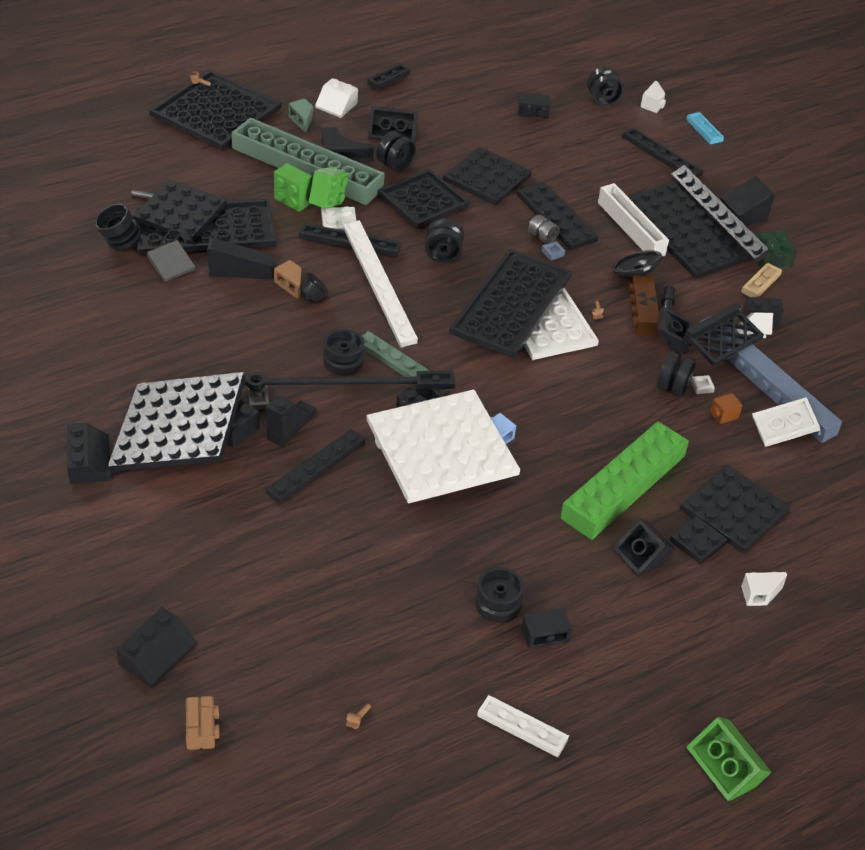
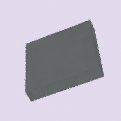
(170, 261)

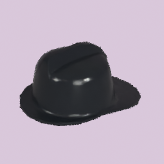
(313, 288)

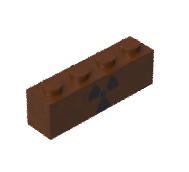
(644, 305)

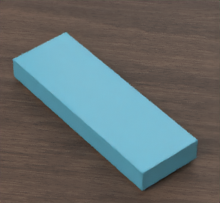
(705, 128)

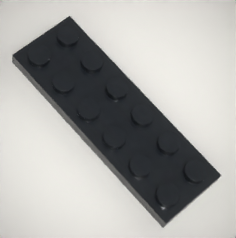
(546, 202)

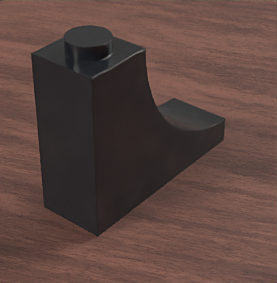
(336, 142)
(286, 419)

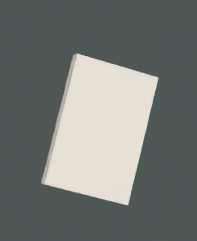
(786, 422)

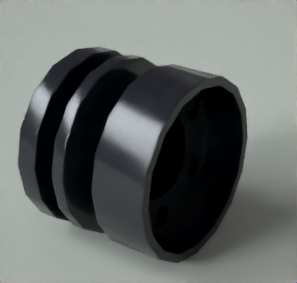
(118, 226)

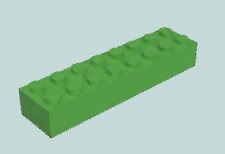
(624, 480)

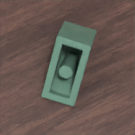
(301, 113)

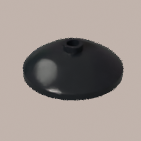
(637, 263)

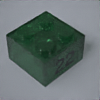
(780, 247)

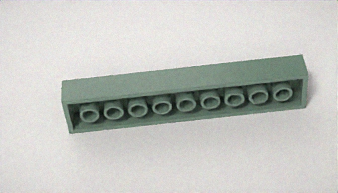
(280, 147)

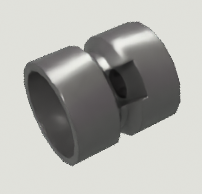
(543, 229)

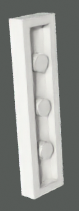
(523, 726)

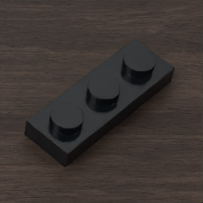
(388, 76)

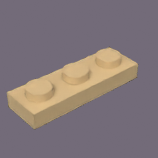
(761, 280)

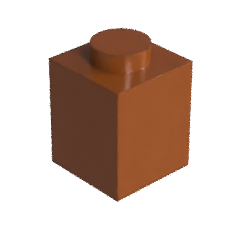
(726, 408)

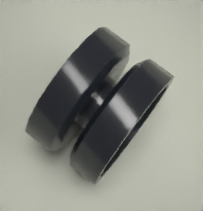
(605, 86)
(396, 151)
(444, 240)
(343, 351)
(676, 373)
(499, 594)

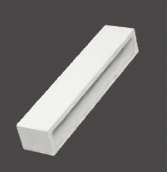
(632, 219)

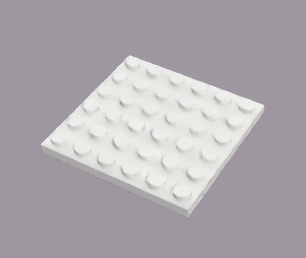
(442, 445)

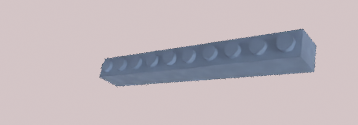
(778, 384)

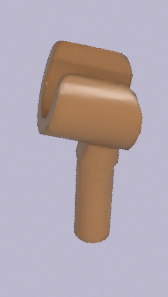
(196, 79)
(597, 313)
(355, 720)

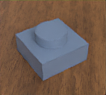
(553, 250)

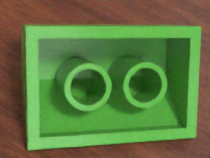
(728, 759)

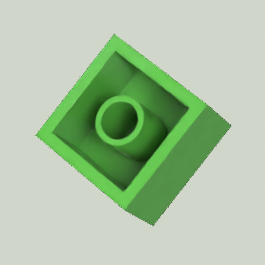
(292, 187)
(328, 187)

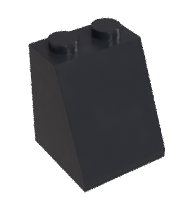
(750, 201)

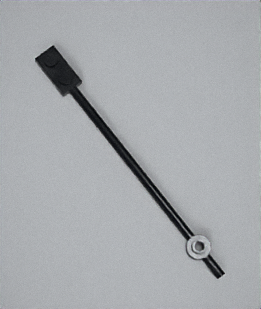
(423, 379)

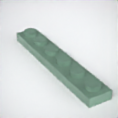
(394, 358)

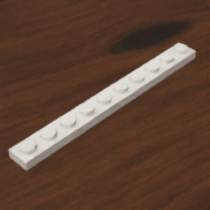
(380, 284)

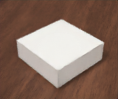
(702, 384)

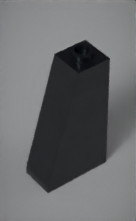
(238, 261)

